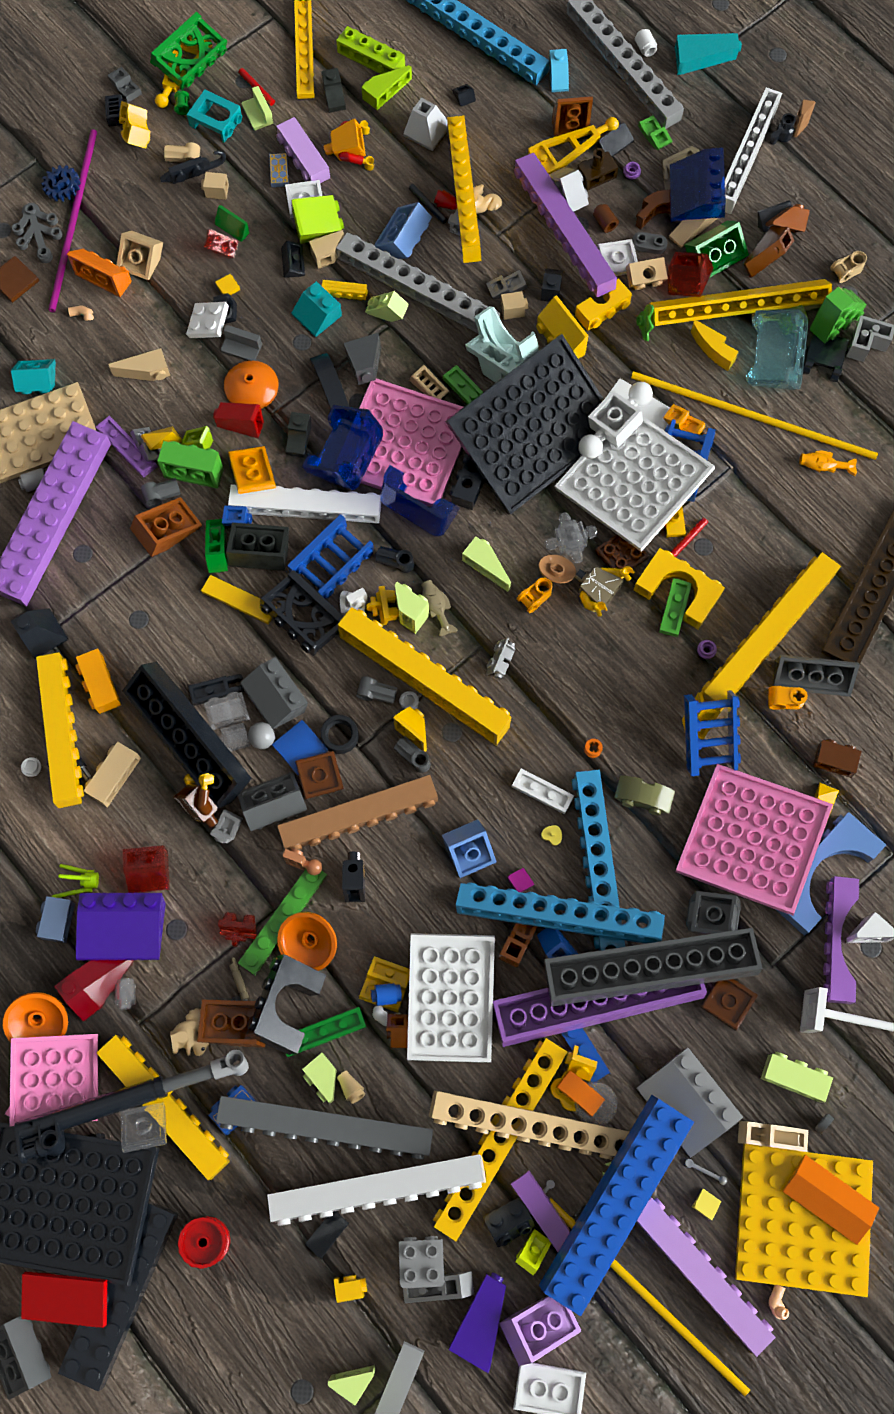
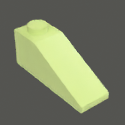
(484, 560)

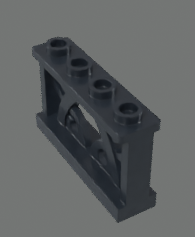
(293, 628)

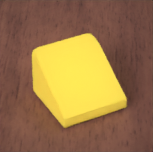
(706, 1204)

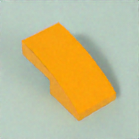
(684, 420)

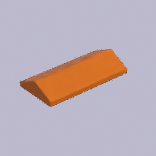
(831, 1200)

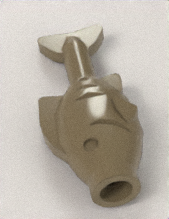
(438, 604)

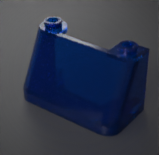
(348, 447)
(433, 519)

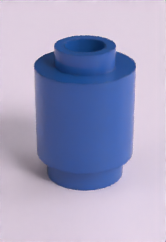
(386, 994)

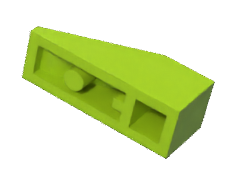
(385, 86)

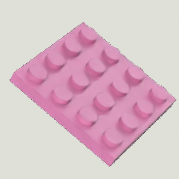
(51, 1073)

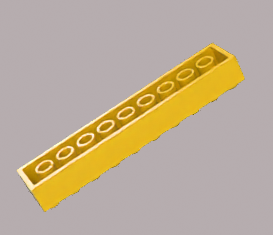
(771, 629)
(424, 676)

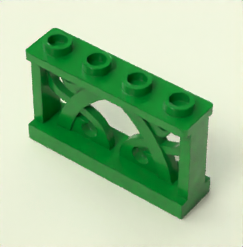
(173, 42)

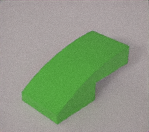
(654, 133)

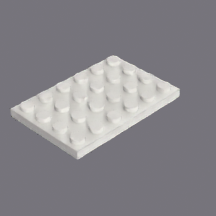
(450, 997)

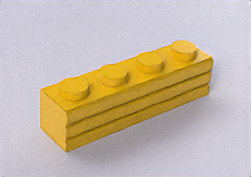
(345, 289)

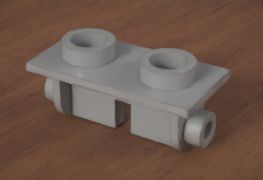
(496, 665)

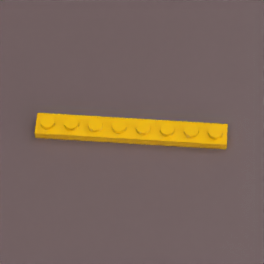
(304, 49)

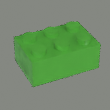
(190, 464)

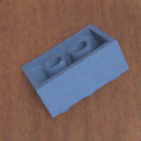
(404, 230)

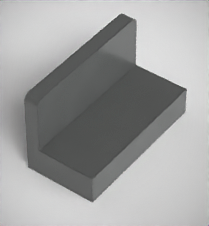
(241, 343)

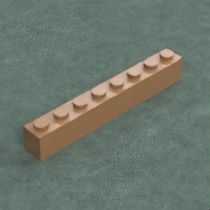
(358, 813)

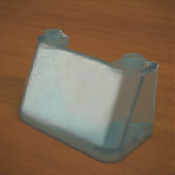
(779, 349)

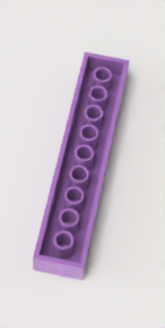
(50, 511)
(532, 1017)

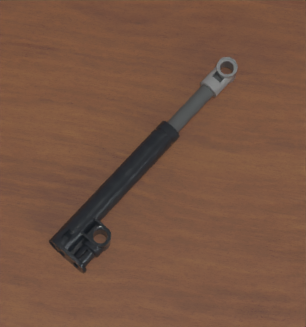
(37, 1132)

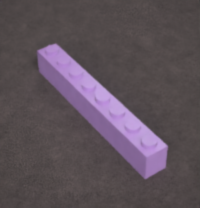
(705, 1278)

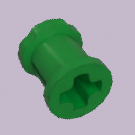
(181, 106)

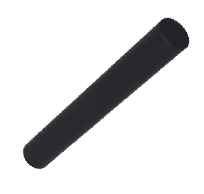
(436, 212)

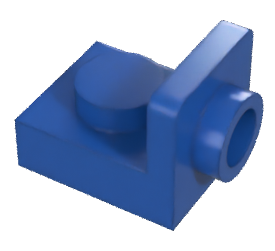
(236, 514)

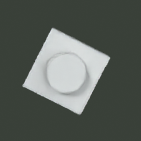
(357, 598)

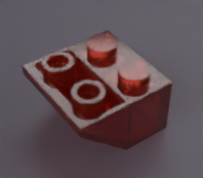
(688, 274)
(146, 869)

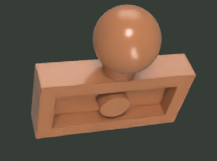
(296, 859)

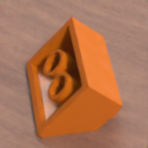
(100, 271)

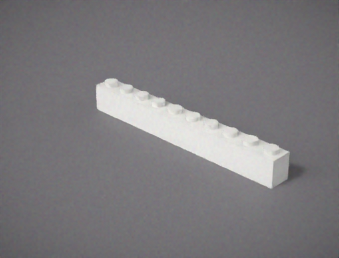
(376, 1188)

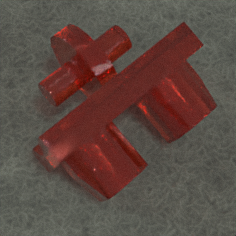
(221, 244)
(237, 930)

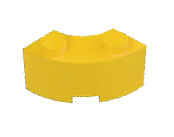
(134, 124)

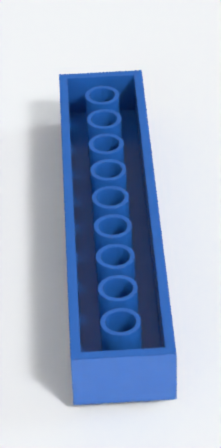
(615, 1205)

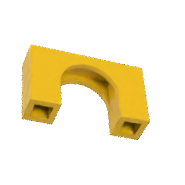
(667, 566)

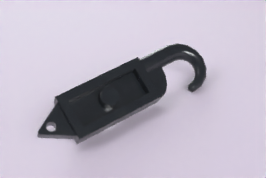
(192, 168)

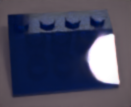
(698, 186)

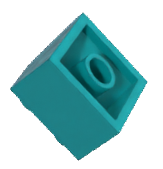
(316, 309)
(34, 376)

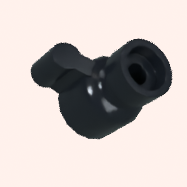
(784, 130)

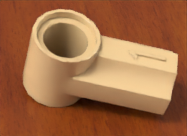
(181, 153)

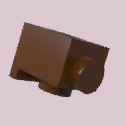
(397, 1030)

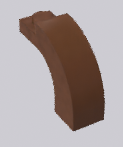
(653, 205)
(517, 944)

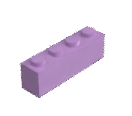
(302, 151)

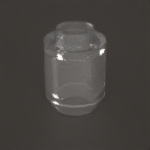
(125, 993)

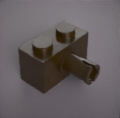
(598, 169)

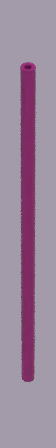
(72, 222)

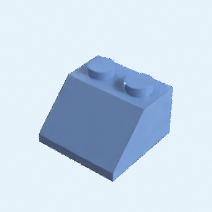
(469, 848)

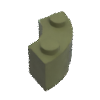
(652, 797)

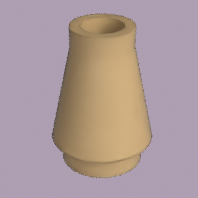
(351, 1088)

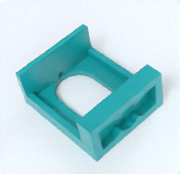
(197, 114)

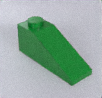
(216, 546)

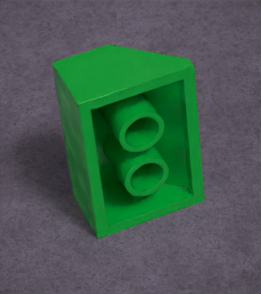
(722, 244)

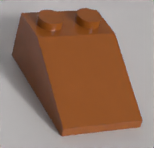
(571, 114)
(164, 526)
(226, 1023)

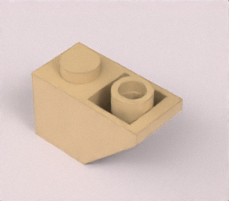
(324, 248)

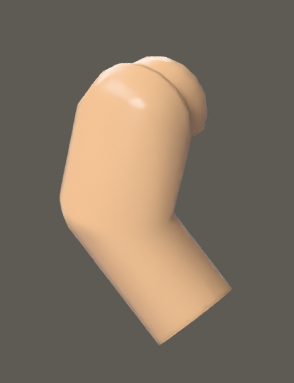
(81, 310)
(776, 1304)

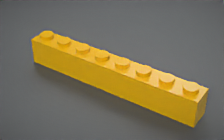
(59, 730)
(180, 1126)

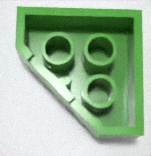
(837, 313)

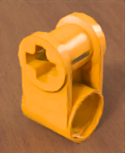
(533, 597)
(783, 697)

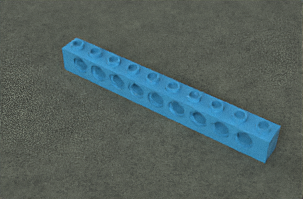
(487, 37)
(592, 781)
(567, 921)

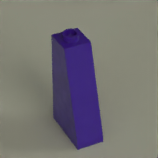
(479, 1327)

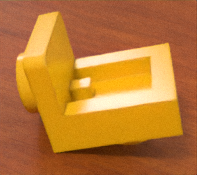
(580, 1065)

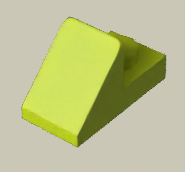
(533, 1252)

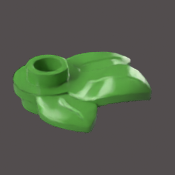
(644, 321)

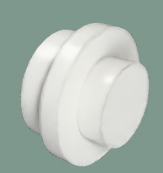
(31, 767)

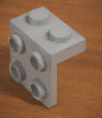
(421, 1262)

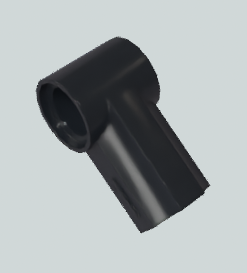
(394, 557)

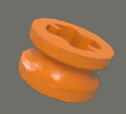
(593, 754)

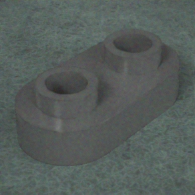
(649, 243)

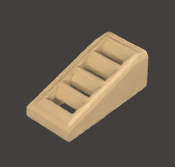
(433, 380)

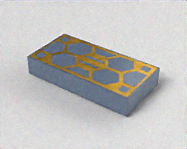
(278, 170)

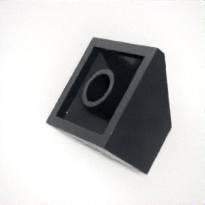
(39, 631)

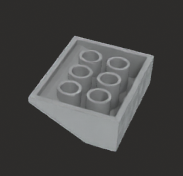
(694, 1093)

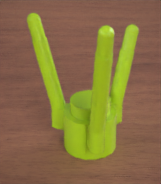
(88, 879)

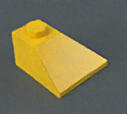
(412, 725)

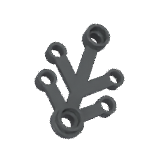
(36, 229)

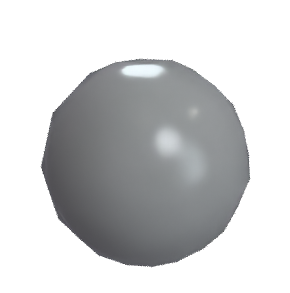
(261, 735)

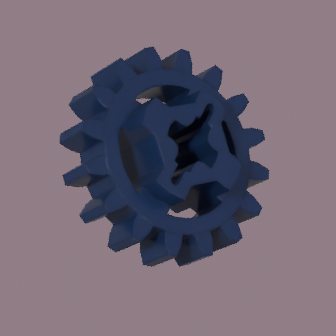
(61, 184)

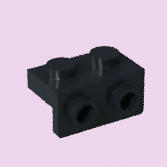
(509, 1222)

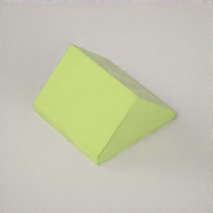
(352, 1383)

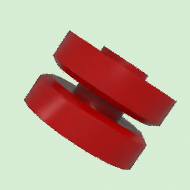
(217, 1242)

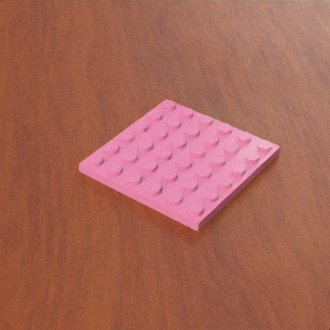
(412, 439)
(754, 839)

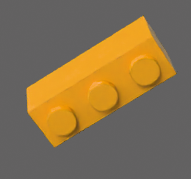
(97, 681)

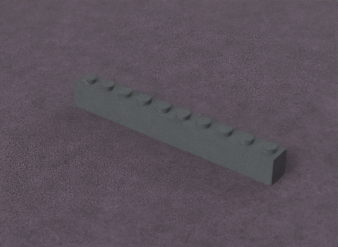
(323, 1125)

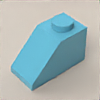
(558, 70)

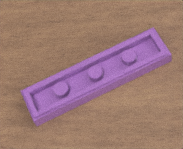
(125, 446)
(541, 1209)

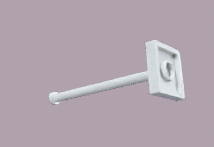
(814, 1013)

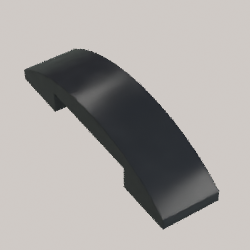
(329, 380)

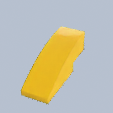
(714, 345)

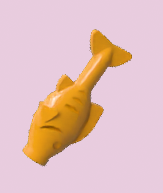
(824, 462)

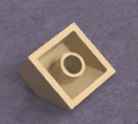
(139, 254)

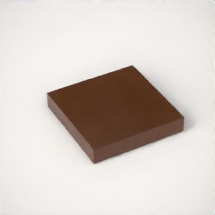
(16, 279)
(319, 775)
(729, 1002)

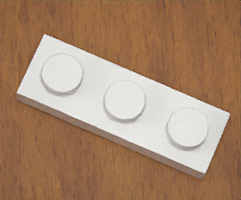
(542, 791)

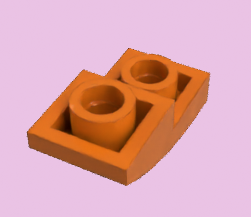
(581, 1093)

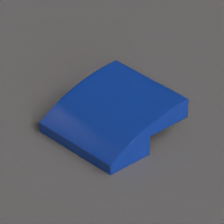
(298, 744)

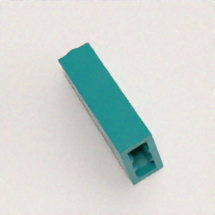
(705, 50)

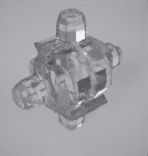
(570, 537)

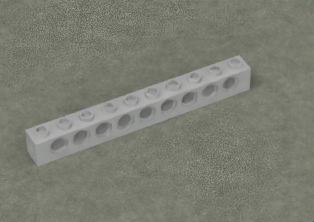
(626, 62)
(361, 255)

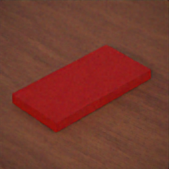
(64, 1299)

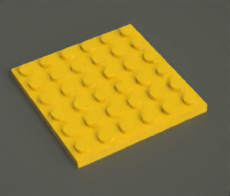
(786, 1242)

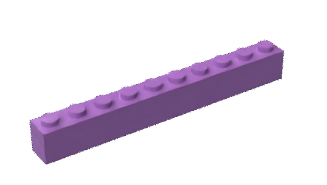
(565, 225)

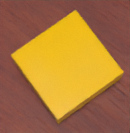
(227, 285)

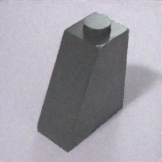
(364, 357)

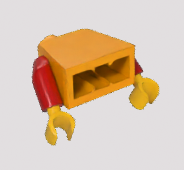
(348, 143)

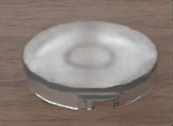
(606, 1110)

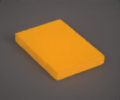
(251, 470)

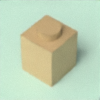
(215, 185)
(513, 305)

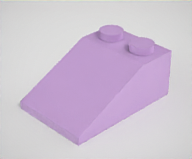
(539, 1329)

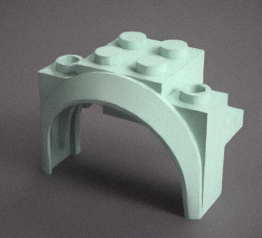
(496, 348)

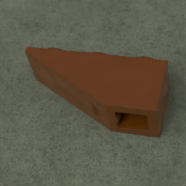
(769, 249)

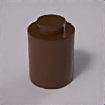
(605, 218)

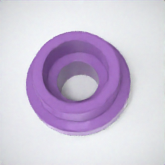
(632, 166)
(707, 644)

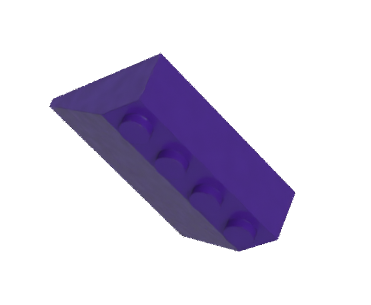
(119, 926)

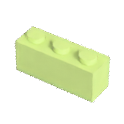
(797, 1077)

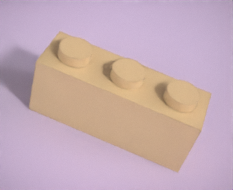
(111, 774)

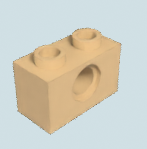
(655, 267)

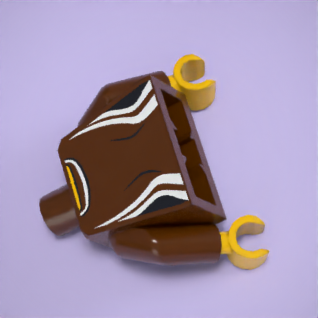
(196, 799)

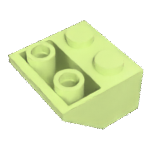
(412, 608)

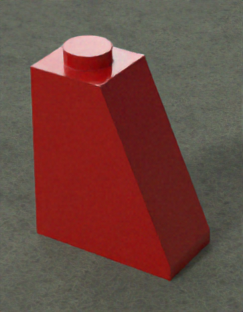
(240, 418)

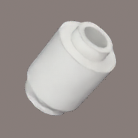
(646, 42)

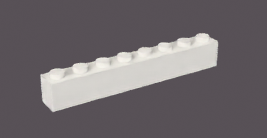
(750, 146)
(309, 503)

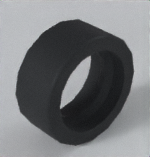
(339, 719)

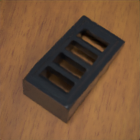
(111, 116)

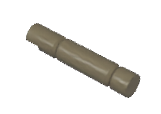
(238, 980)

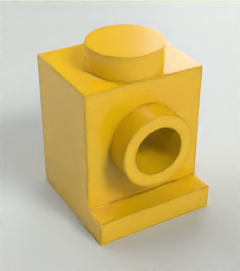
(350, 1288)

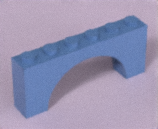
(846, 837)

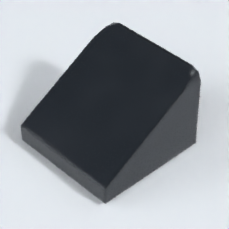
(464, 94)

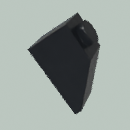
(551, 284)

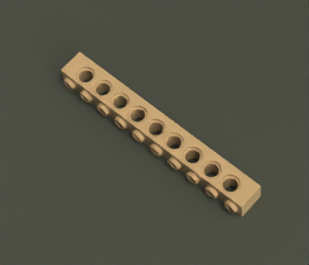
(442, 1101)

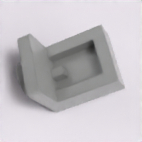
(226, 827)

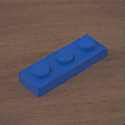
(586, 1049)

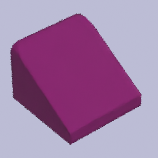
(520, 880)

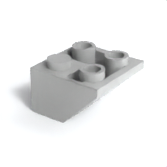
(426, 125)

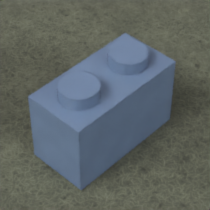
(55, 919)

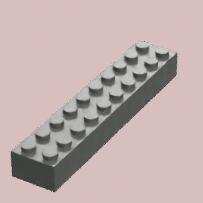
(652, 967)

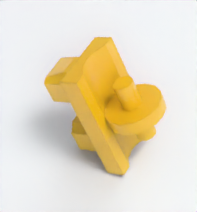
(383, 598)

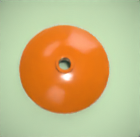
(259, 390)
(296, 943)
(19, 1018)

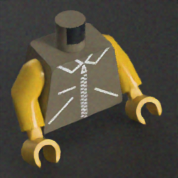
(601, 586)

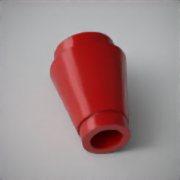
(445, 200)

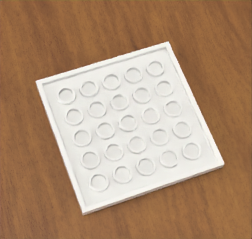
(638, 484)

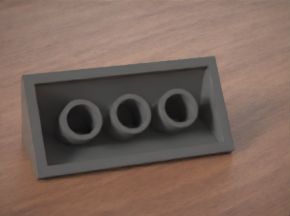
(816, 674)

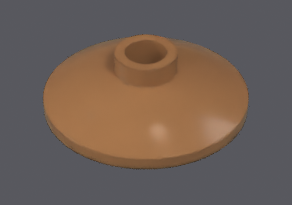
(557, 568)

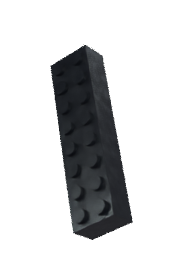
(186, 732)
(96, 1348)

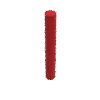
(253, 83)
(688, 538)

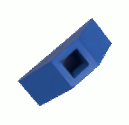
(555, 943)

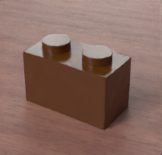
(837, 758)

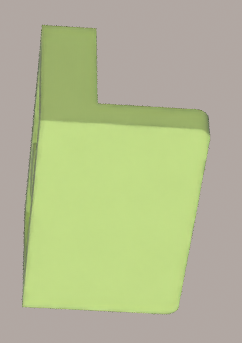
(257, 110)

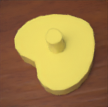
(552, 834)

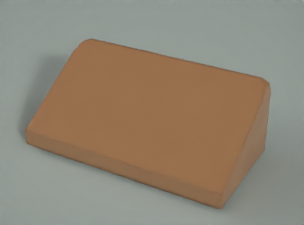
(803, 116)

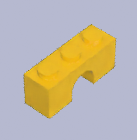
(593, 314)

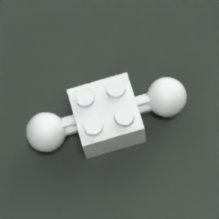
(615, 419)

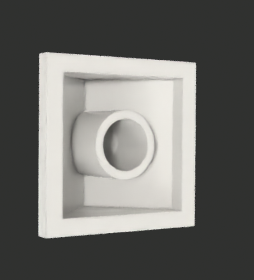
(872, 930)

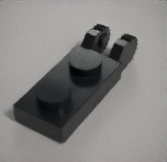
(217, 687)

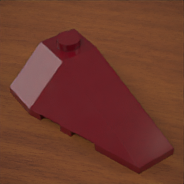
(91, 985)

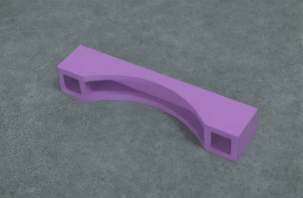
(840, 983)

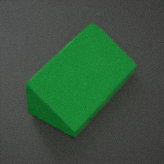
(231, 223)

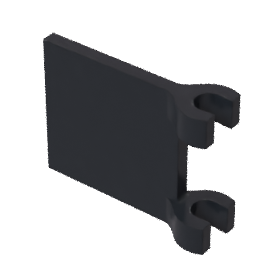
(827, 355)

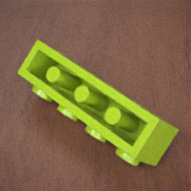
(369, 52)

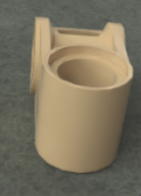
(847, 268)

